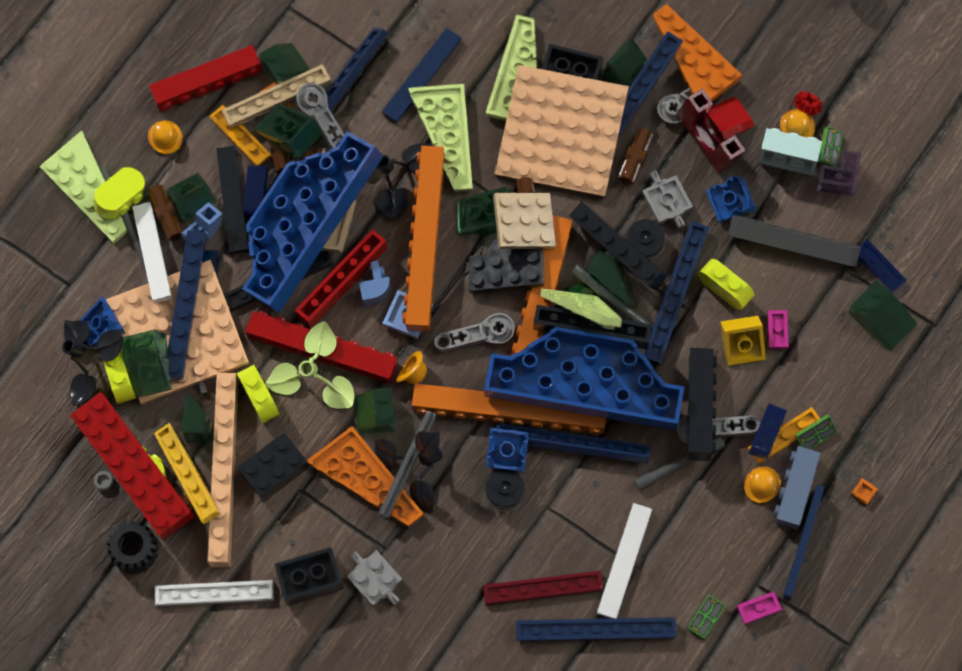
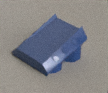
(731, 199)
(100, 319)
(507, 450)

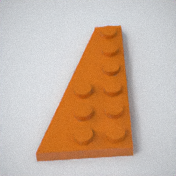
(696, 58)
(358, 469)

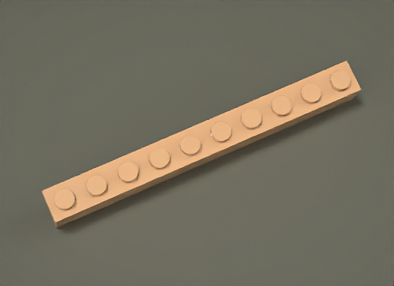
(223, 469)

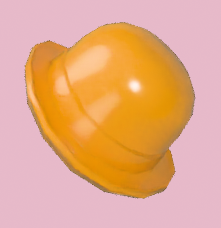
(797, 122)
(165, 137)
(413, 370)
(762, 484)

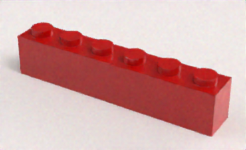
(205, 78)
(341, 279)

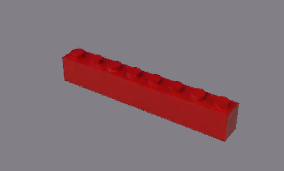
(347, 355)

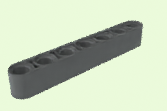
(794, 240)

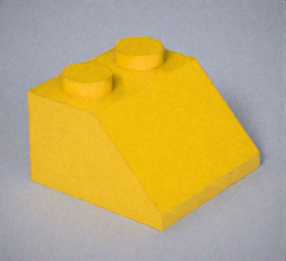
(743, 340)

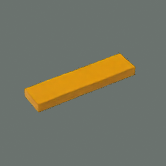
(241, 139)
(787, 432)

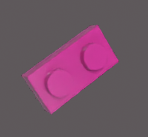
(778, 329)
(759, 608)

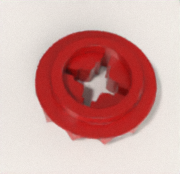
(801, 102)

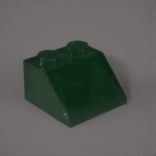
(283, 62)
(625, 64)
(190, 195)
(375, 411)
(195, 423)

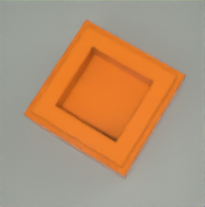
(864, 491)

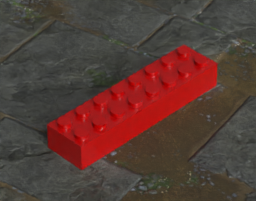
(132, 466)

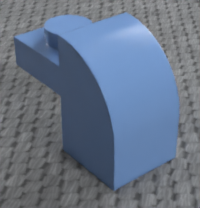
(206, 220)
(375, 290)

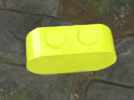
(119, 193)
(726, 284)
(119, 379)
(258, 394)

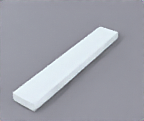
(152, 252)
(624, 561)
(214, 593)

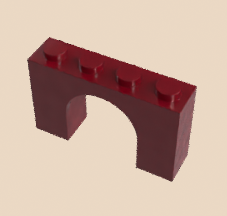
(694, 116)

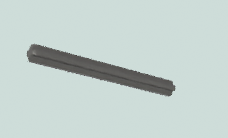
(405, 468)

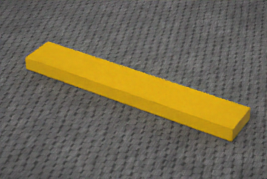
(187, 473)

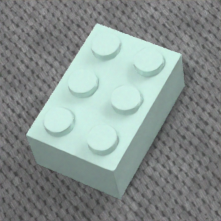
(790, 151)

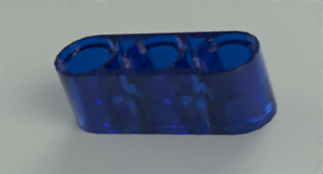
(255, 188)
(767, 432)

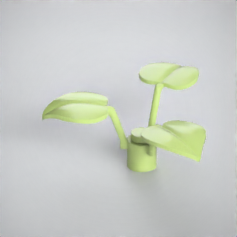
(285, 377)

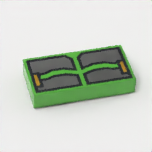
(830, 146)
(816, 432)
(706, 617)

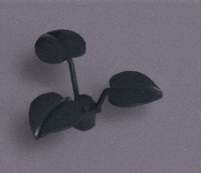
(393, 202)
(75, 335)
(428, 446)

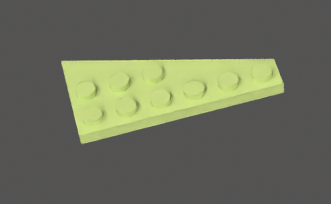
(519, 51)
(445, 121)
(78, 177)
(585, 305)

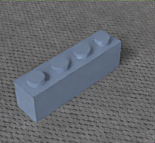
(797, 489)

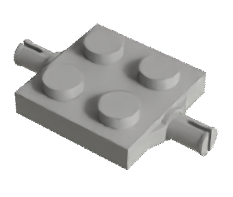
(667, 199)
(375, 578)

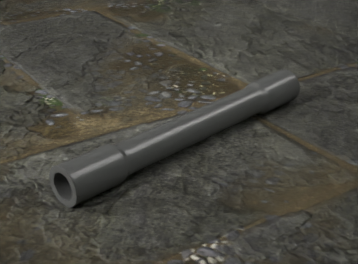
(587, 279)
(651, 477)

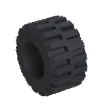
(127, 532)

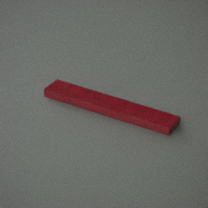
(543, 588)

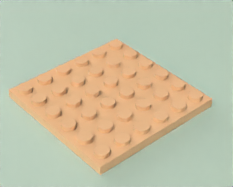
(561, 130)
(213, 338)

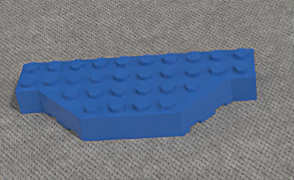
(302, 216)
(587, 377)

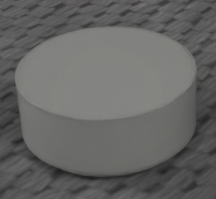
(103, 481)

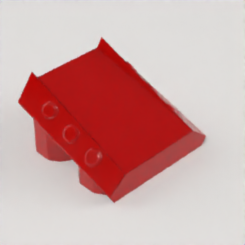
(729, 118)

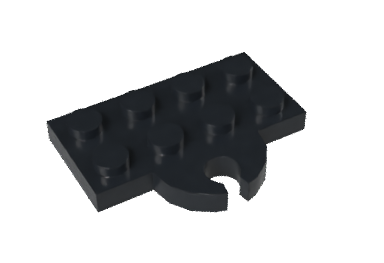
(506, 269)

